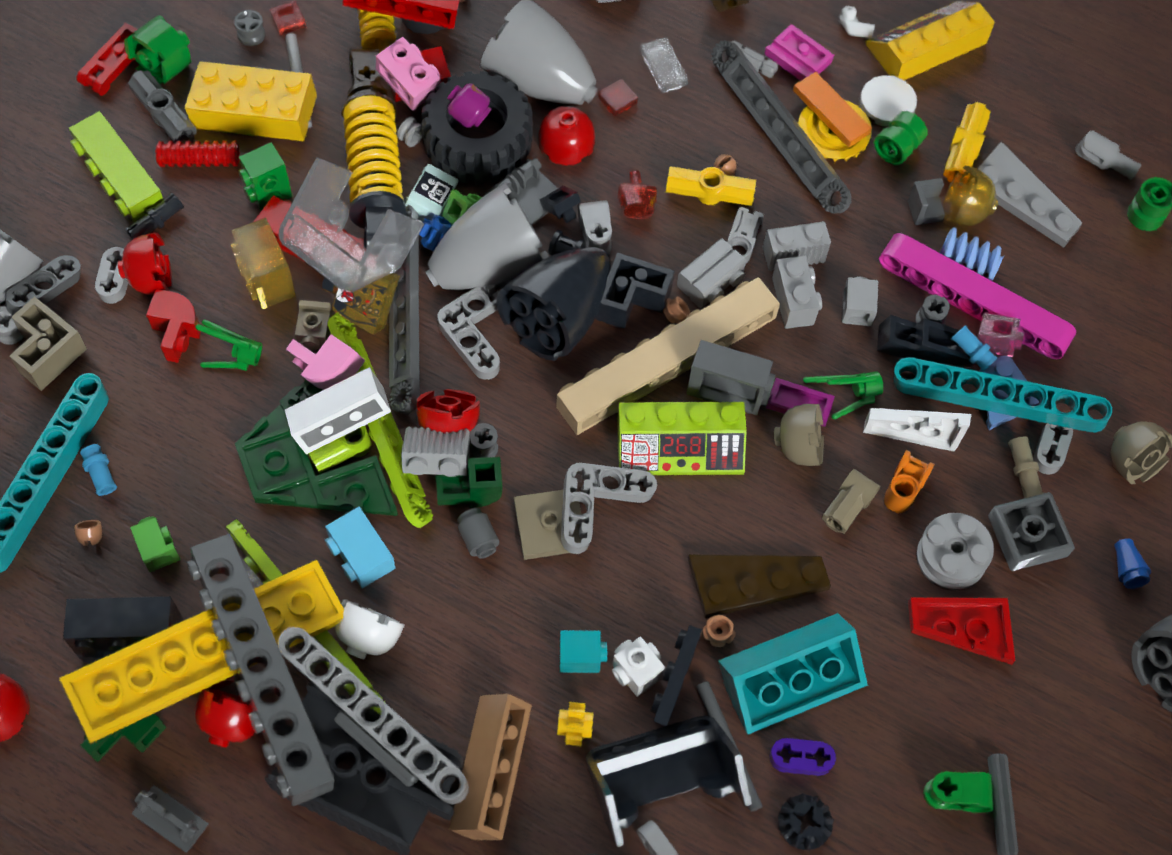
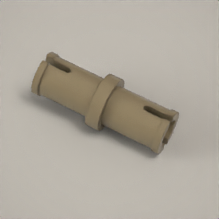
(1025, 467)

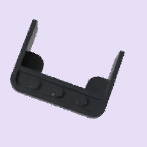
(662, 766)

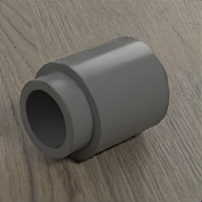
(477, 533)

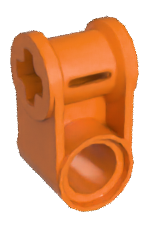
(908, 478)

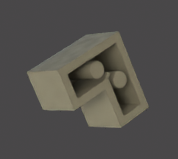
(49, 344)

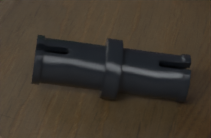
(155, 217)

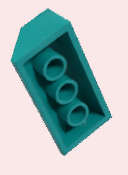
(793, 672)

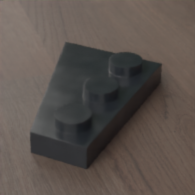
(675, 674)

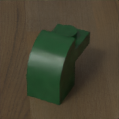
(478, 488)
(139, 734)

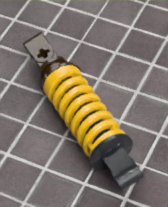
(371, 145)

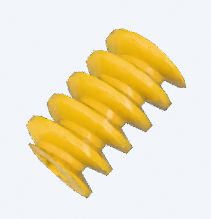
(376, 30)

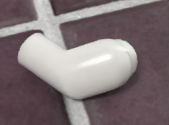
(852, 24)

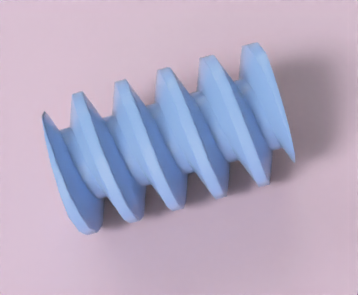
(971, 254)

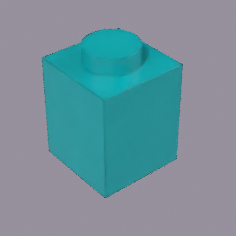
(581, 651)

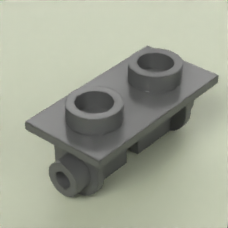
(169, 818)

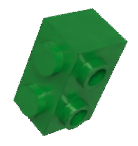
(264, 176)

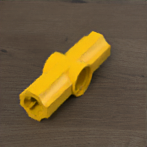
(967, 140)
(725, 188)

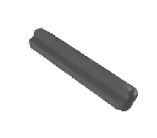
(375, 748)
(1003, 805)

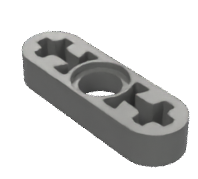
(49, 274)

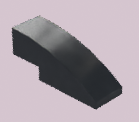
(920, 340)

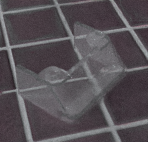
(316, 235)

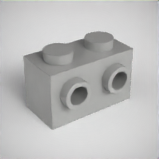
(796, 292)

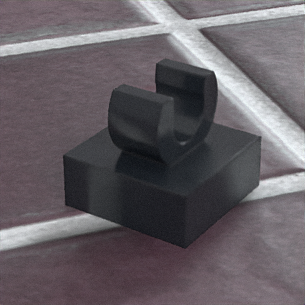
(561, 203)

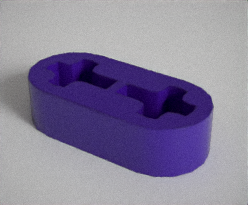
(802, 748)

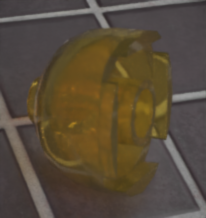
(970, 197)

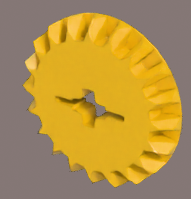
(829, 143)

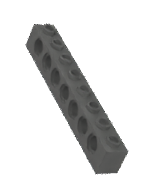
(222, 557)

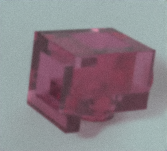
(1001, 334)

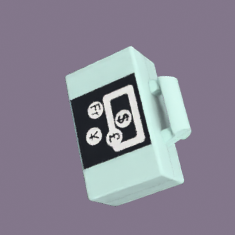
(431, 192)

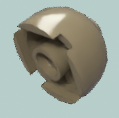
(801, 435)
(1140, 450)

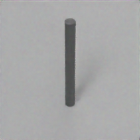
(714, 711)

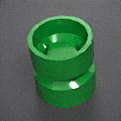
(900, 138)
(1151, 204)

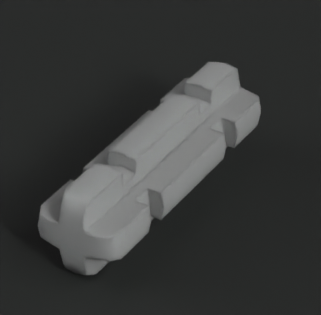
(767, 67)

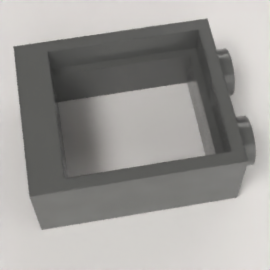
(730, 376)

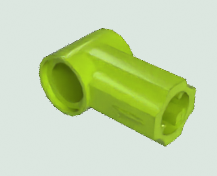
(341, 450)

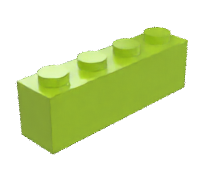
(115, 165)

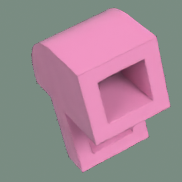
(329, 365)

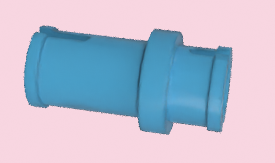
(974, 348)
(96, 465)

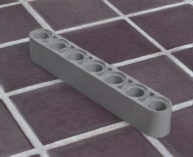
(362, 701)

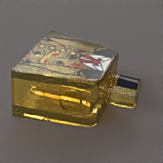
(367, 306)

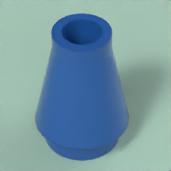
(1131, 566)

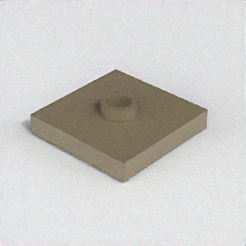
(541, 523)

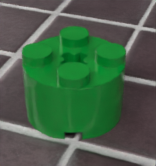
(159, 49)

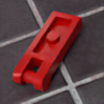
(108, 60)

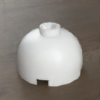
(367, 630)

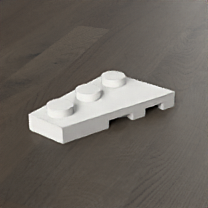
(919, 427)

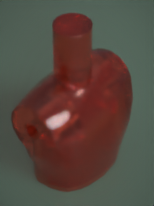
(637, 197)

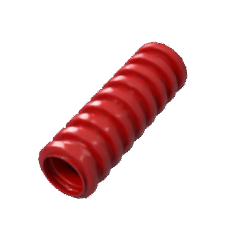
(198, 153)

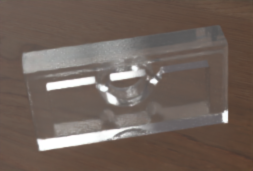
(664, 64)

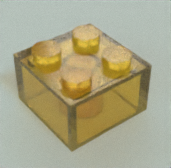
(262, 264)

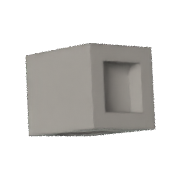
(860, 301)

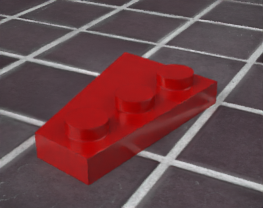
(966, 623)

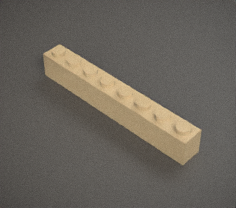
(665, 356)

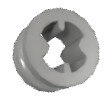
(410, 132)

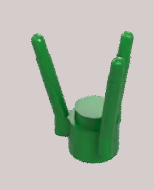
(244, 349)
(863, 384)

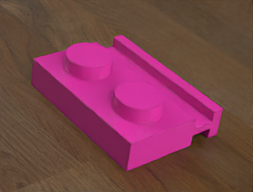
(798, 53)

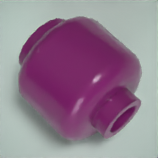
(468, 105)

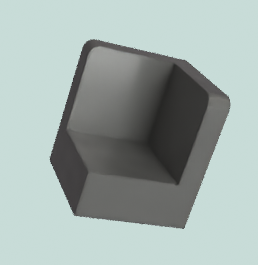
(925, 201)

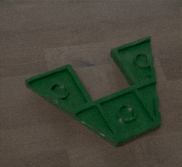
(283, 474)

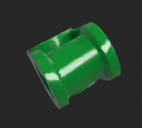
(965, 791)

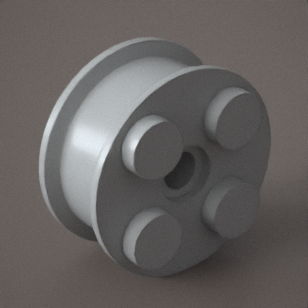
(955, 551)

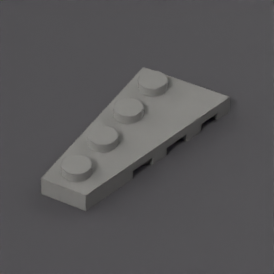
(1028, 197)

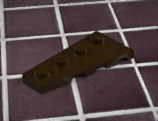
(750, 581)

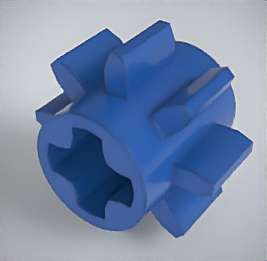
(433, 231)

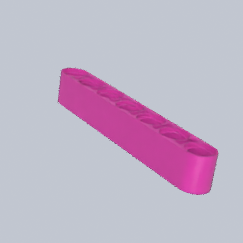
(975, 293)

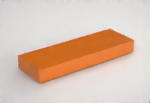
(832, 109)

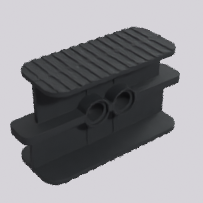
(380, 812)

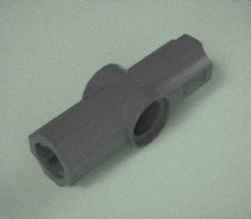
(162, 107)

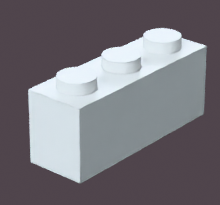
(337, 410)

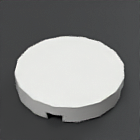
(887, 97)

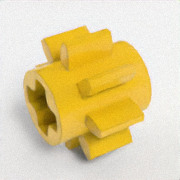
(575, 723)

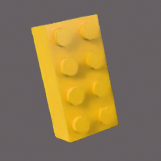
(251, 101)

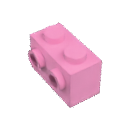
(407, 72)

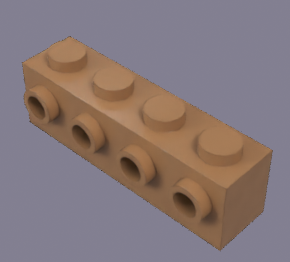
(491, 766)

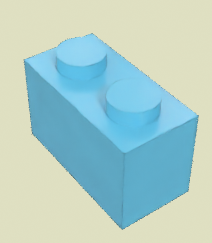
(360, 548)

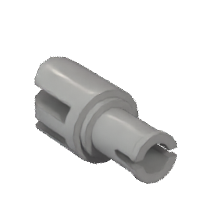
(1106, 154)

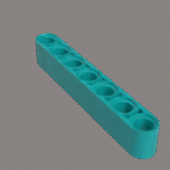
(1016, 390)
(46, 456)

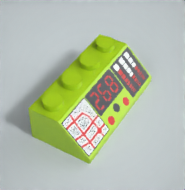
(682, 437)

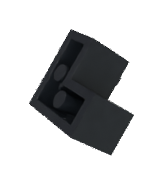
(632, 283)

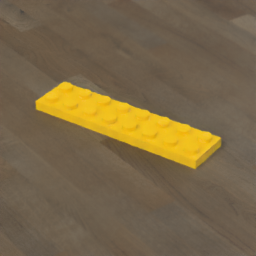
(190, 656)

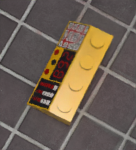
(932, 39)

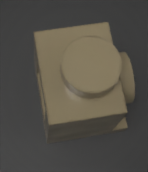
(312, 324)

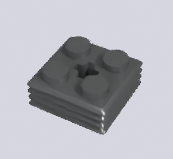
(1038, 515)

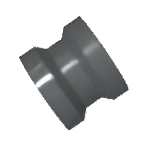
(249, 20)

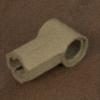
(853, 496)

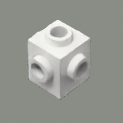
(637, 665)

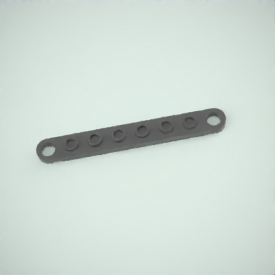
(781, 127)
(404, 332)

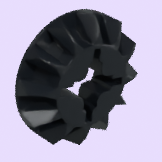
(790, 826)

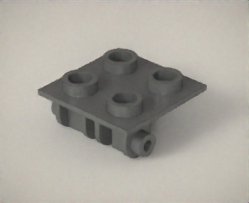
(528, 187)

